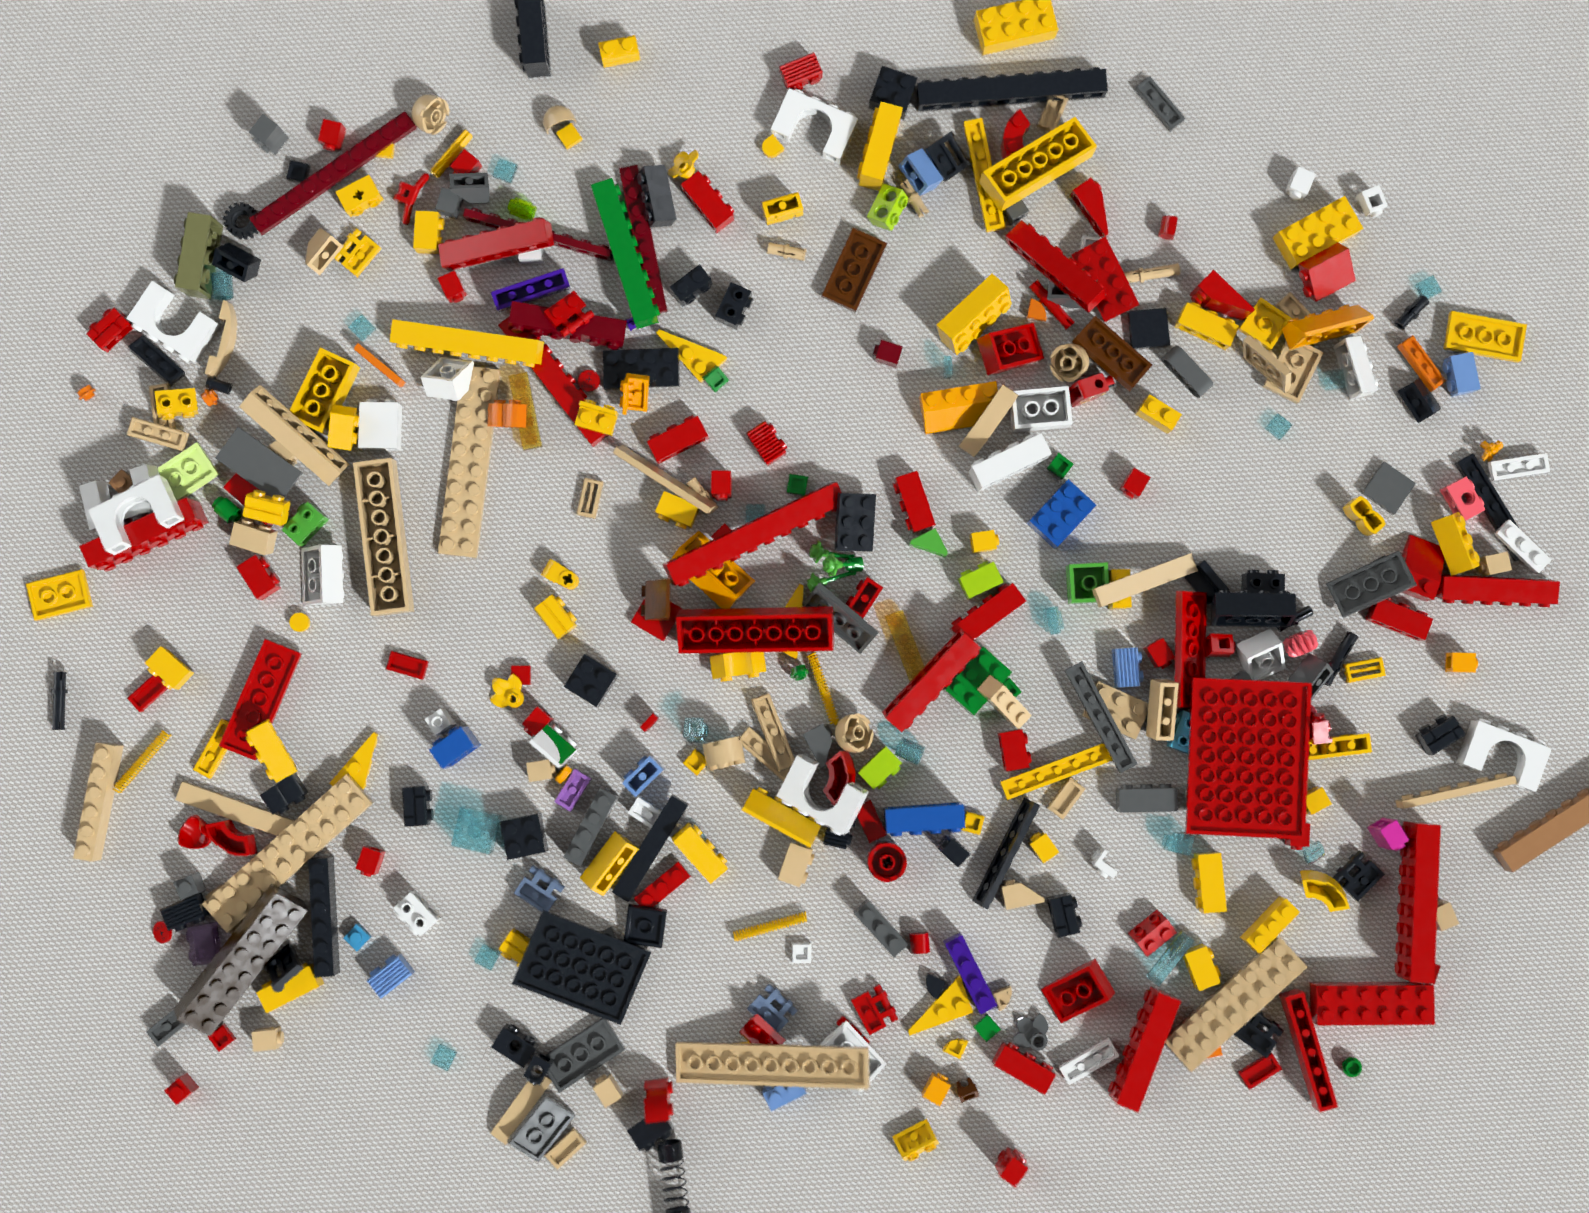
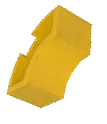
(737, 664)
(1324, 888)

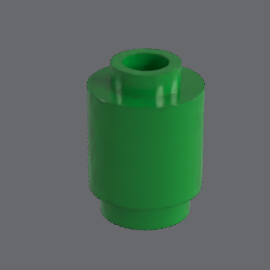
(226, 509)

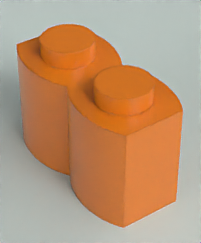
(507, 415)

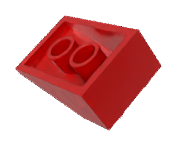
(1221, 297)
(1010, 348)
(1426, 566)
(1078, 991)

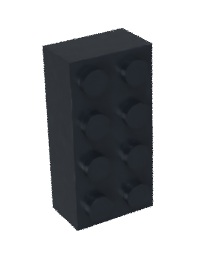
(533, 38)
(1253, 609)

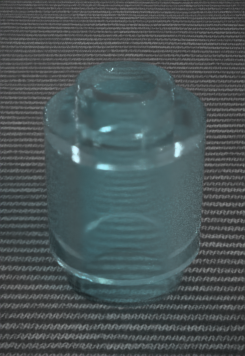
(1053, 620)

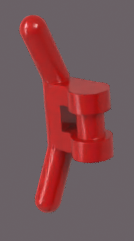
(410, 200)

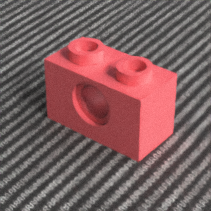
(1453, 492)

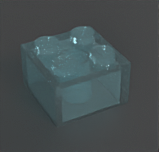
(476, 830)

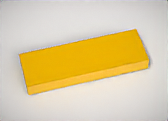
(212, 753)

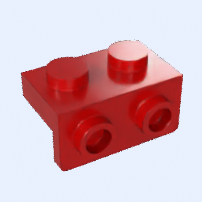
(1152, 932)

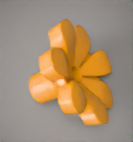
(1490, 449)

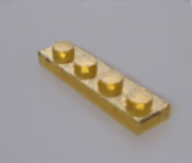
(522, 391)
(905, 643)

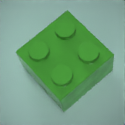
(1084, 578)

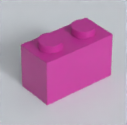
(1388, 834)

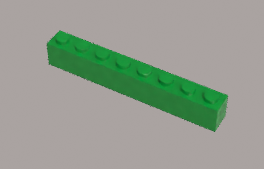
(624, 253)

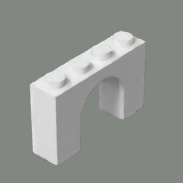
(798, 105)
(147, 316)
(99, 492)
(109, 515)
(1530, 754)
(796, 793)

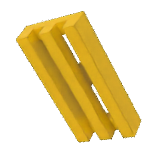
(1348, 672)

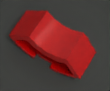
(1013, 134)
(840, 773)
(231, 839)
(657, 1101)

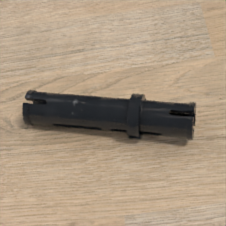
(1340, 655)
(59, 694)

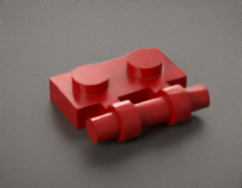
(565, 309)
(868, 1011)

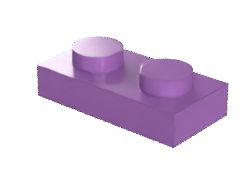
(572, 790)

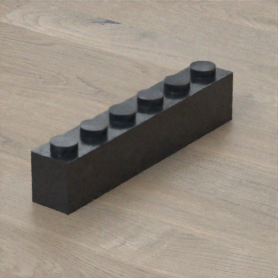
(324, 916)

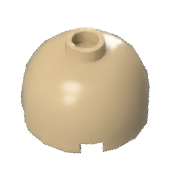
(429, 113)
(1069, 362)
(854, 733)

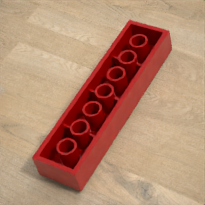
(755, 630)
(1418, 902)

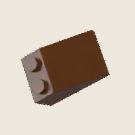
(656, 600)

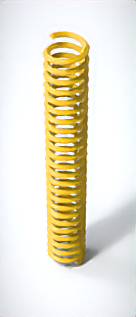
(824, 688)
(130, 771)
(768, 928)

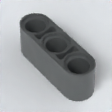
(1187, 371)

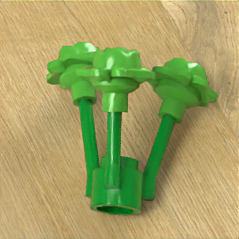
(831, 565)

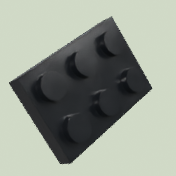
(855, 522)

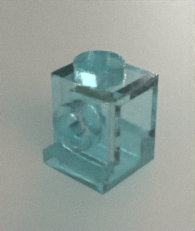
(695, 730)
(1177, 843)

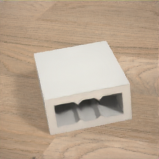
(380, 425)

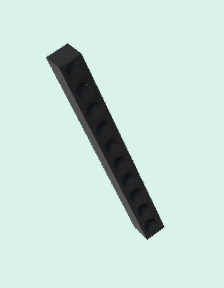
(1011, 90)

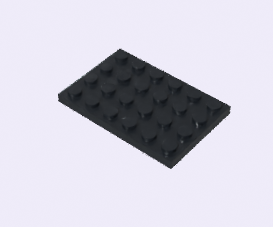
(581, 967)

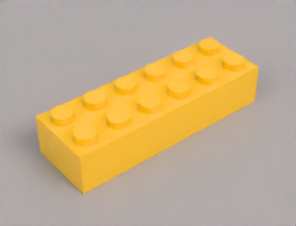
(1037, 164)

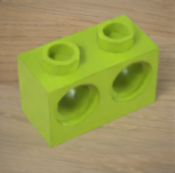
(884, 206)

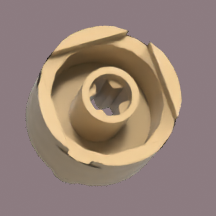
(724, 753)

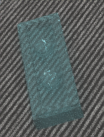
(1169, 958)

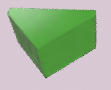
(930, 542)

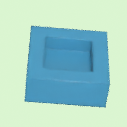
(357, 937)

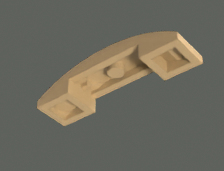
(217, 364)
(988, 420)
(519, 1109)

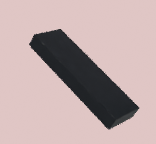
(156, 360)

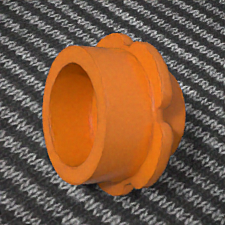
(86, 393)
(210, 397)

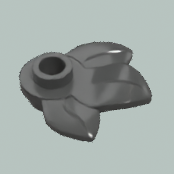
(1031, 1029)

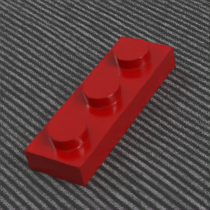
(663, 886)

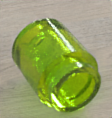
(522, 208)

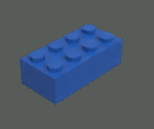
(924, 818)

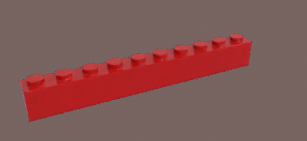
(752, 534)

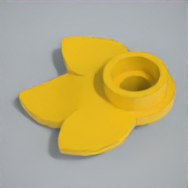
(683, 165)
(505, 689)

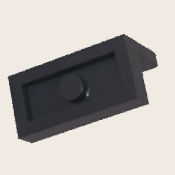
(1419, 400)
(1206, 581)

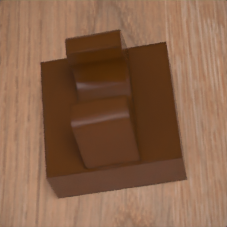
(968, 1092)

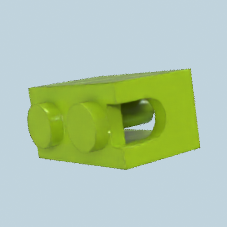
(980, 580)
(880, 767)

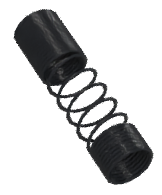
(670, 1152)

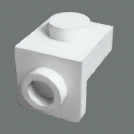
(1103, 868)

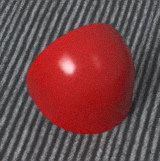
(193, 833)

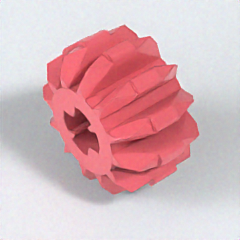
(1300, 643)

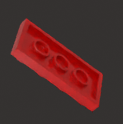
(1103, 266)

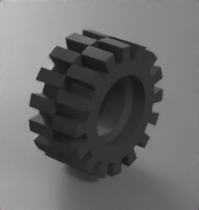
(233, 214)

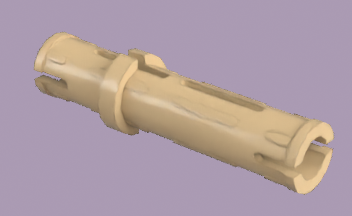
(1142, 275)

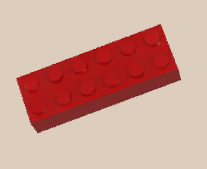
(145, 535)
(1372, 1003)
(1143, 1048)

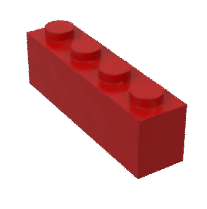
(991, 612)

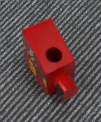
(1089, 388)

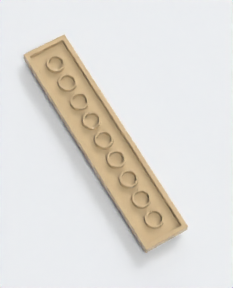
(469, 466)
(288, 852)
(773, 1065)

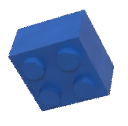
(454, 747)

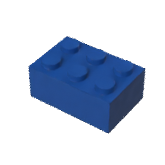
(1061, 514)

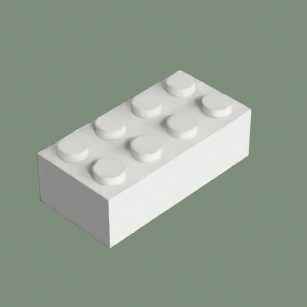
(1009, 462)

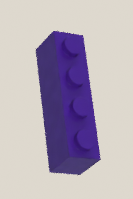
(531, 289)
(970, 973)

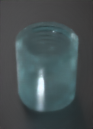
(222, 285)
(909, 751)

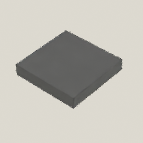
(1388, 488)

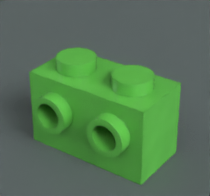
(304, 524)

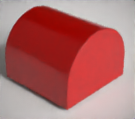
(1168, 227)
(919, 943)

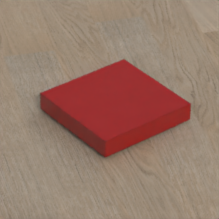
(659, 629)

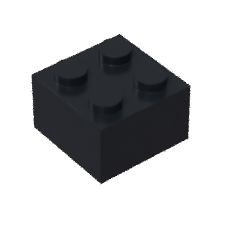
(893, 88)
(591, 680)
(524, 836)

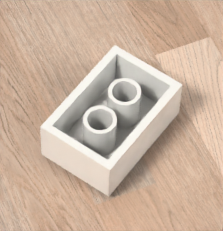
(1041, 409)

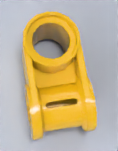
(558, 573)

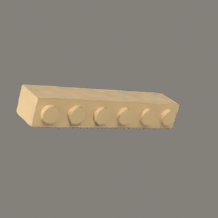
(294, 435)
(98, 801)

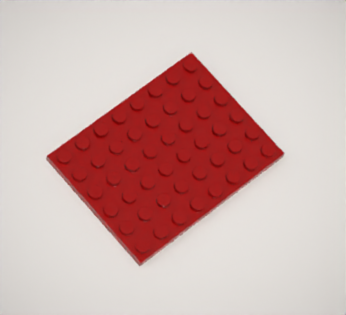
(1248, 758)

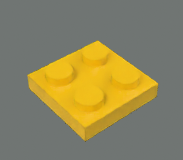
(1265, 323)

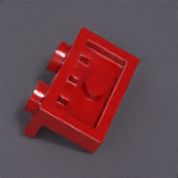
(760, 1032)

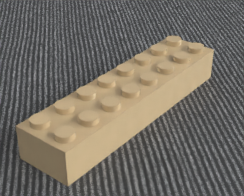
(383, 537)
(1234, 1004)

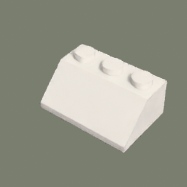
(1356, 367)
(322, 575)
(847, 1036)

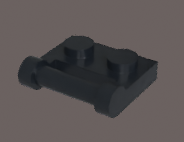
(942, 158)
(288, 965)

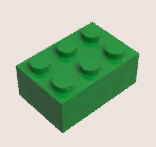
(977, 670)

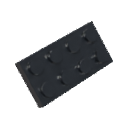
(658, 363)

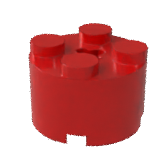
(890, 871)

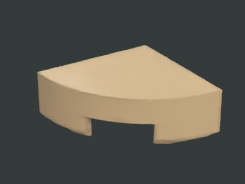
(1002, 997)

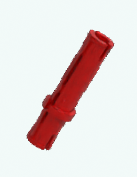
(1056, 310)

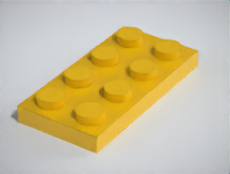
(1485, 336)

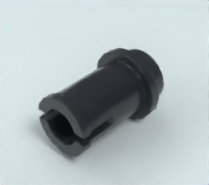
(218, 385)

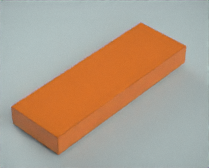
(1421, 363)
(379, 365)

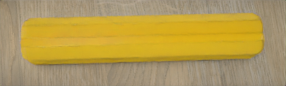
(451, 153)

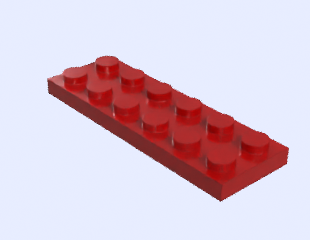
(1189, 642)
(260, 695)

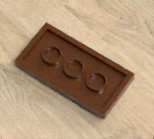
(854, 270)
(1112, 353)

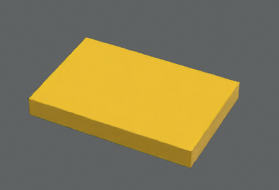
(59, 595)

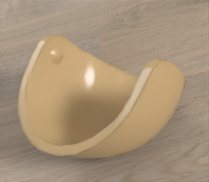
(555, 115)

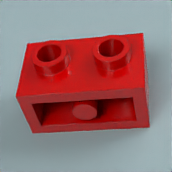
(865, 597)
(1011, 1166)

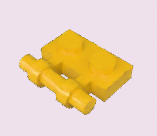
(360, 255)

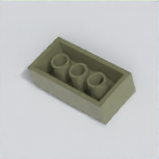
(197, 253)

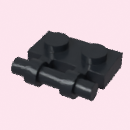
(1362, 880)
(1258, 1039)

